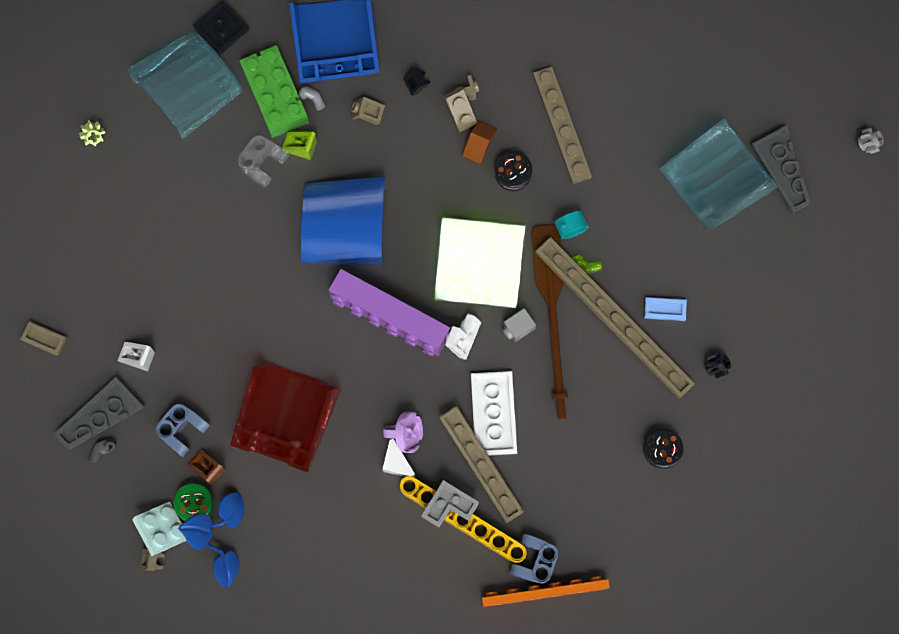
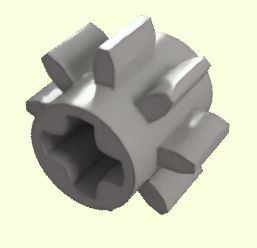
(870, 140)

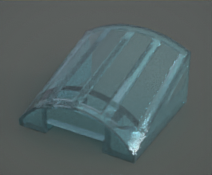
(186, 81)
(717, 176)

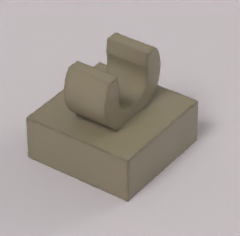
(148, 562)

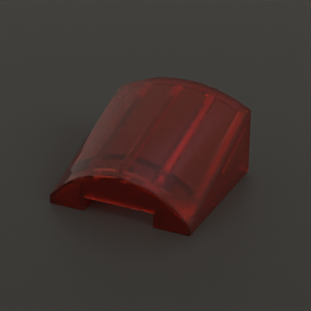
(284, 415)

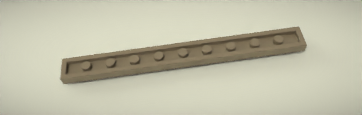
(615, 318)

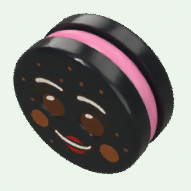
(513, 171)
(663, 449)

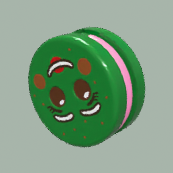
(193, 500)

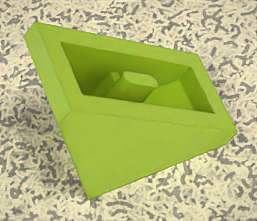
(300, 144)

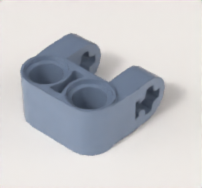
(178, 425)
(548, 565)

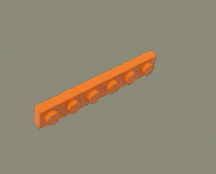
(554, 590)

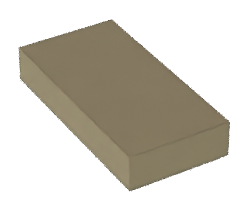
(43, 338)

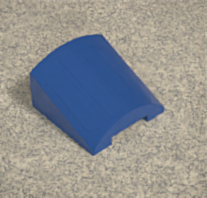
(335, 39)
(343, 222)

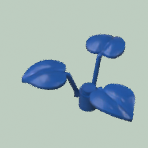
(198, 533)

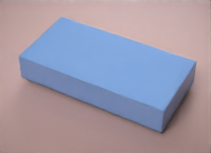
(665, 309)

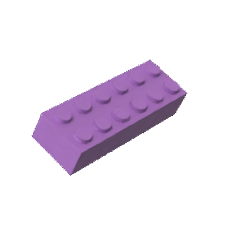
(389, 313)

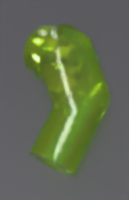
(587, 267)

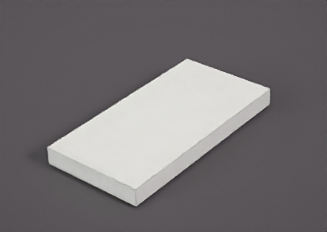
(494, 412)

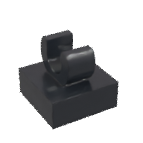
(415, 81)

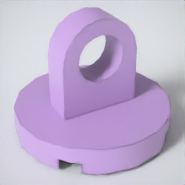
(406, 432)

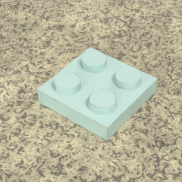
(159, 528)

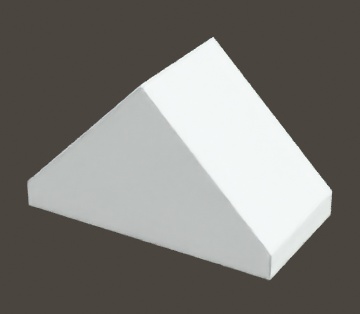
(136, 355)
(395, 461)

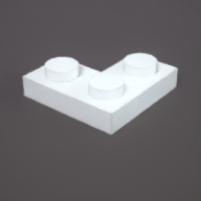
(462, 338)

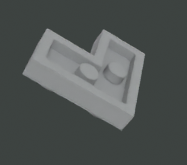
(447, 499)

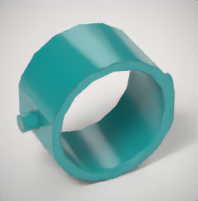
(571, 225)

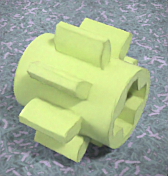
(93, 138)

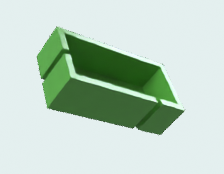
(274, 91)

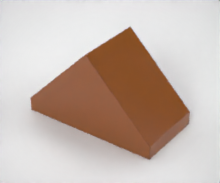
(479, 142)
(206, 467)

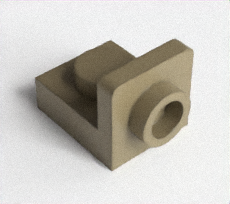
(472, 88)
(367, 110)

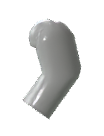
(314, 95)

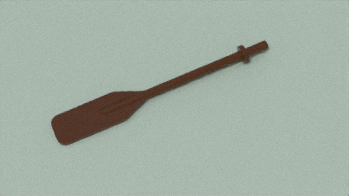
(550, 289)

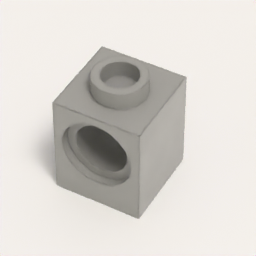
(519, 325)

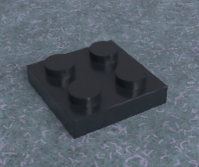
(221, 27)

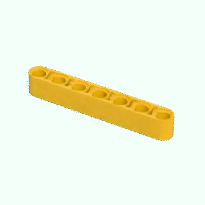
(469, 528)

